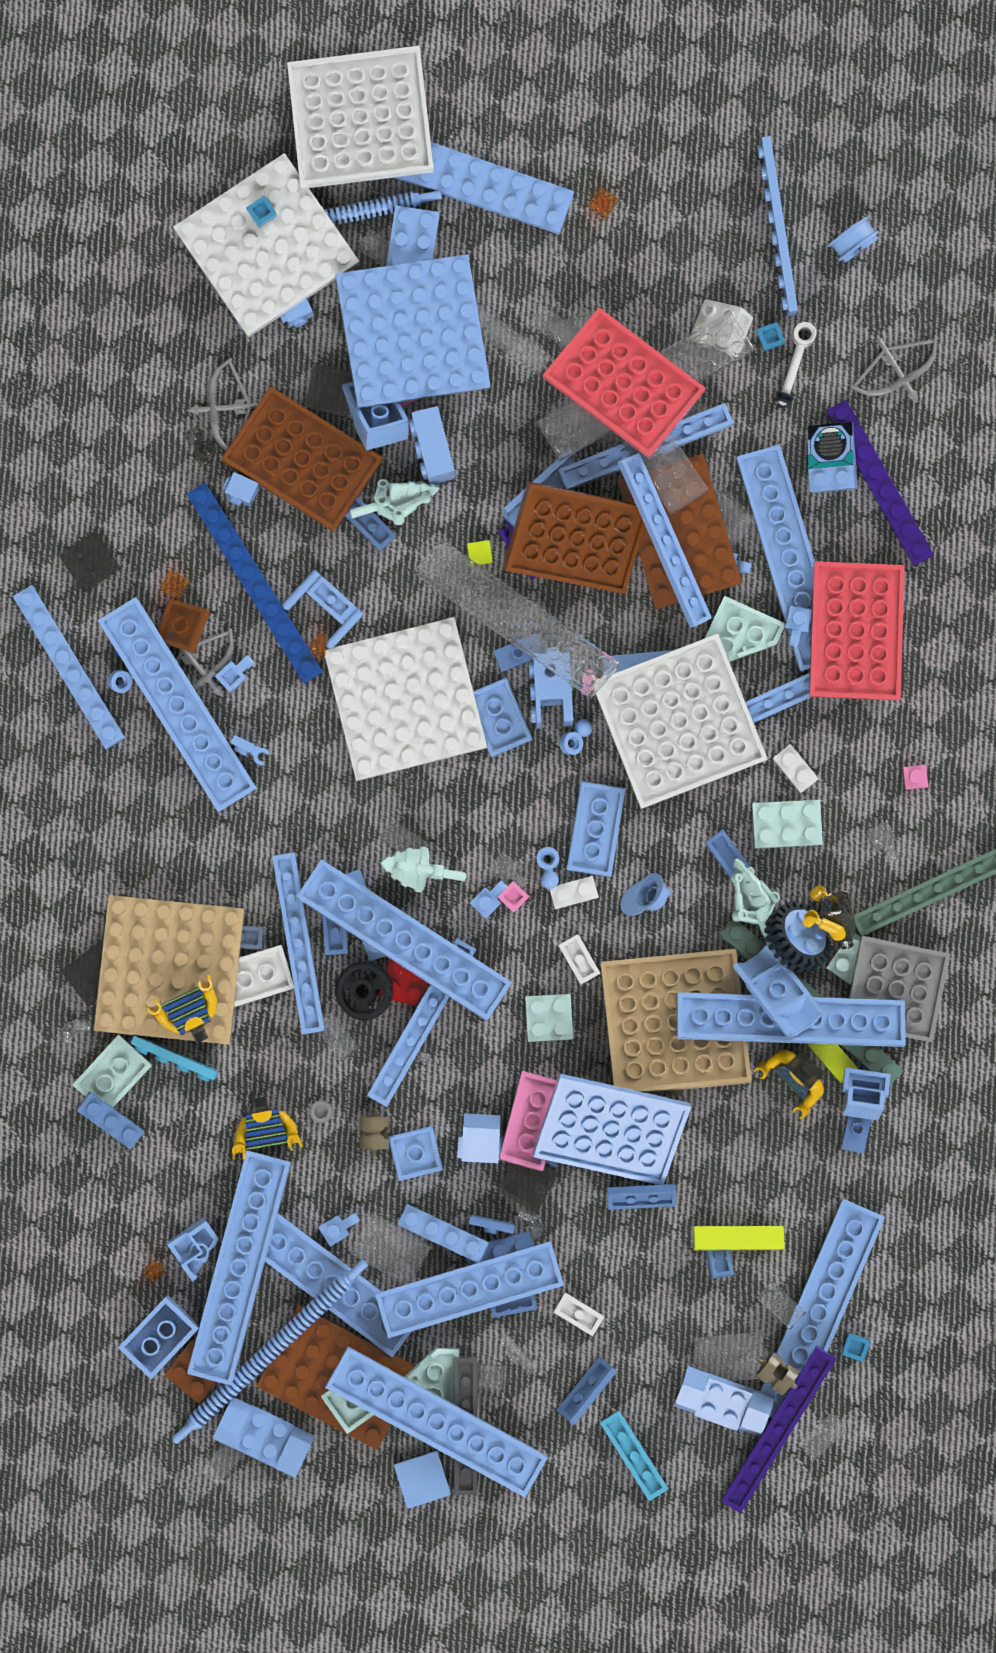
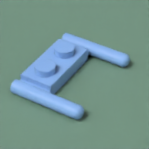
(329, 599)

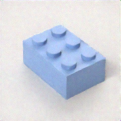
(431, 445)
(159, 1337)

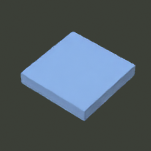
(415, 1153)
(422, 1479)

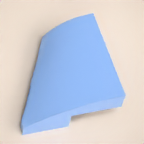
(193, 1246)

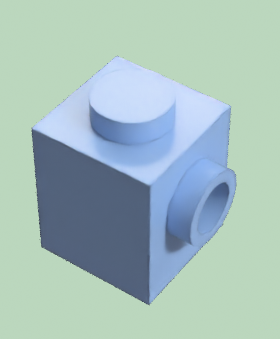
(298, 315)
(240, 489)

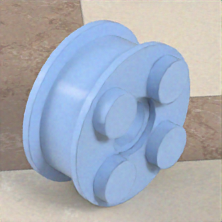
(857, 236)

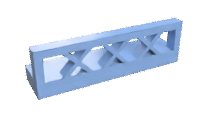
(549, 477)

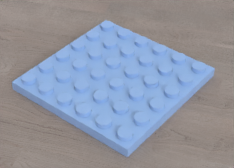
(412, 331)

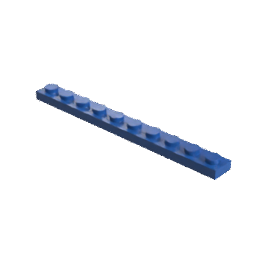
(254, 583)

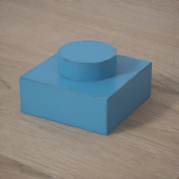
(261, 211)
(770, 336)
(855, 1347)

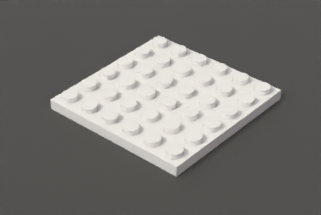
(360, 117)
(272, 266)
(405, 699)
(680, 721)

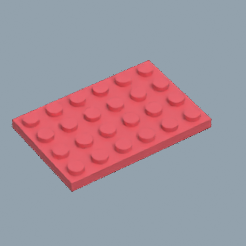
(624, 382)
(856, 631)

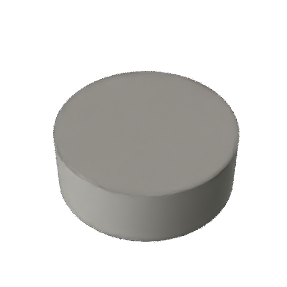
(321, 1111)

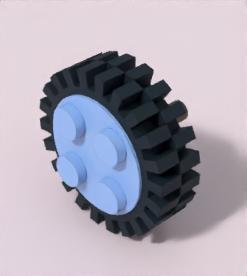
(793, 941)

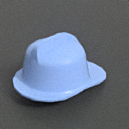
(645, 895)

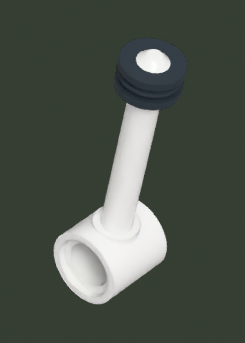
(784, 396)

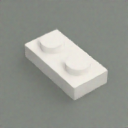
(795, 768)
(574, 892)
(579, 959)
(578, 1314)

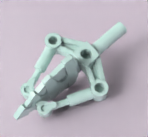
(401, 502)
(413, 868)
(752, 895)

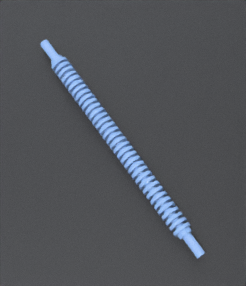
(414, 200)
(270, 1351)

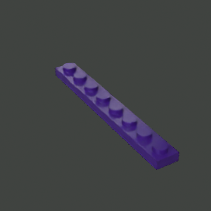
(883, 488)
(778, 1429)

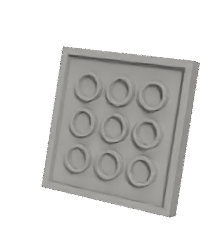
(902, 973)

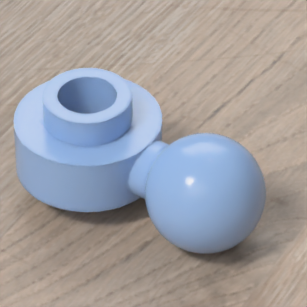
(124, 685)
(582, 729)
(549, 878)

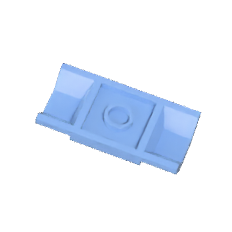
(779, 992)
(724, 1402)
(263, 1437)

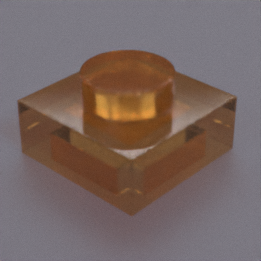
(603, 203)
(174, 585)
(318, 646)

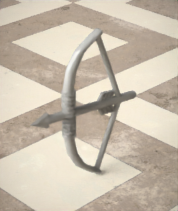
(891, 359)
(238, 406)
(206, 677)

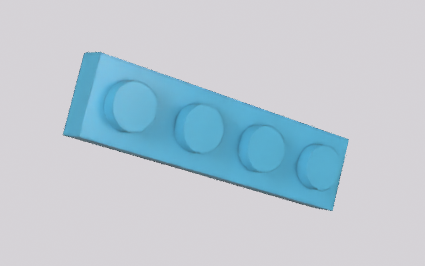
(165, 1054)
(634, 1455)

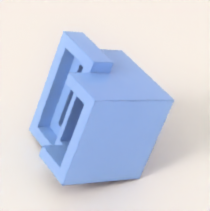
(864, 1093)
(480, 1138)

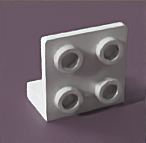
(714, 310)

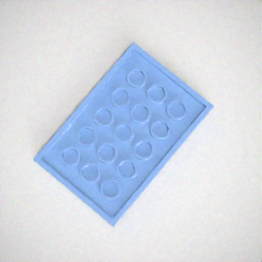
(611, 1129)

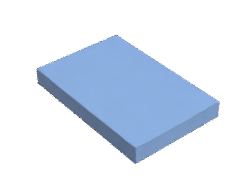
(501, 717)

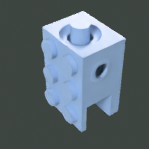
(549, 691)

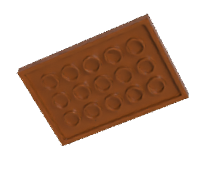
(302, 459)
(575, 538)
(702, 540)
(306, 1365)

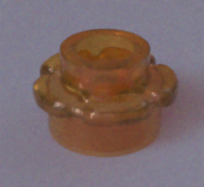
(154, 1271)

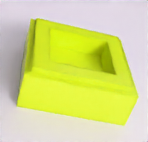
(480, 552)

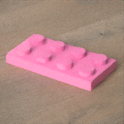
(526, 1120)

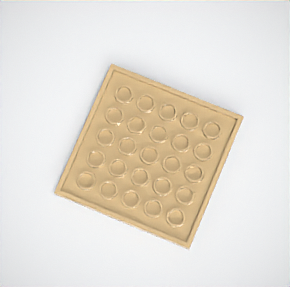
(159, 954)
(643, 1023)

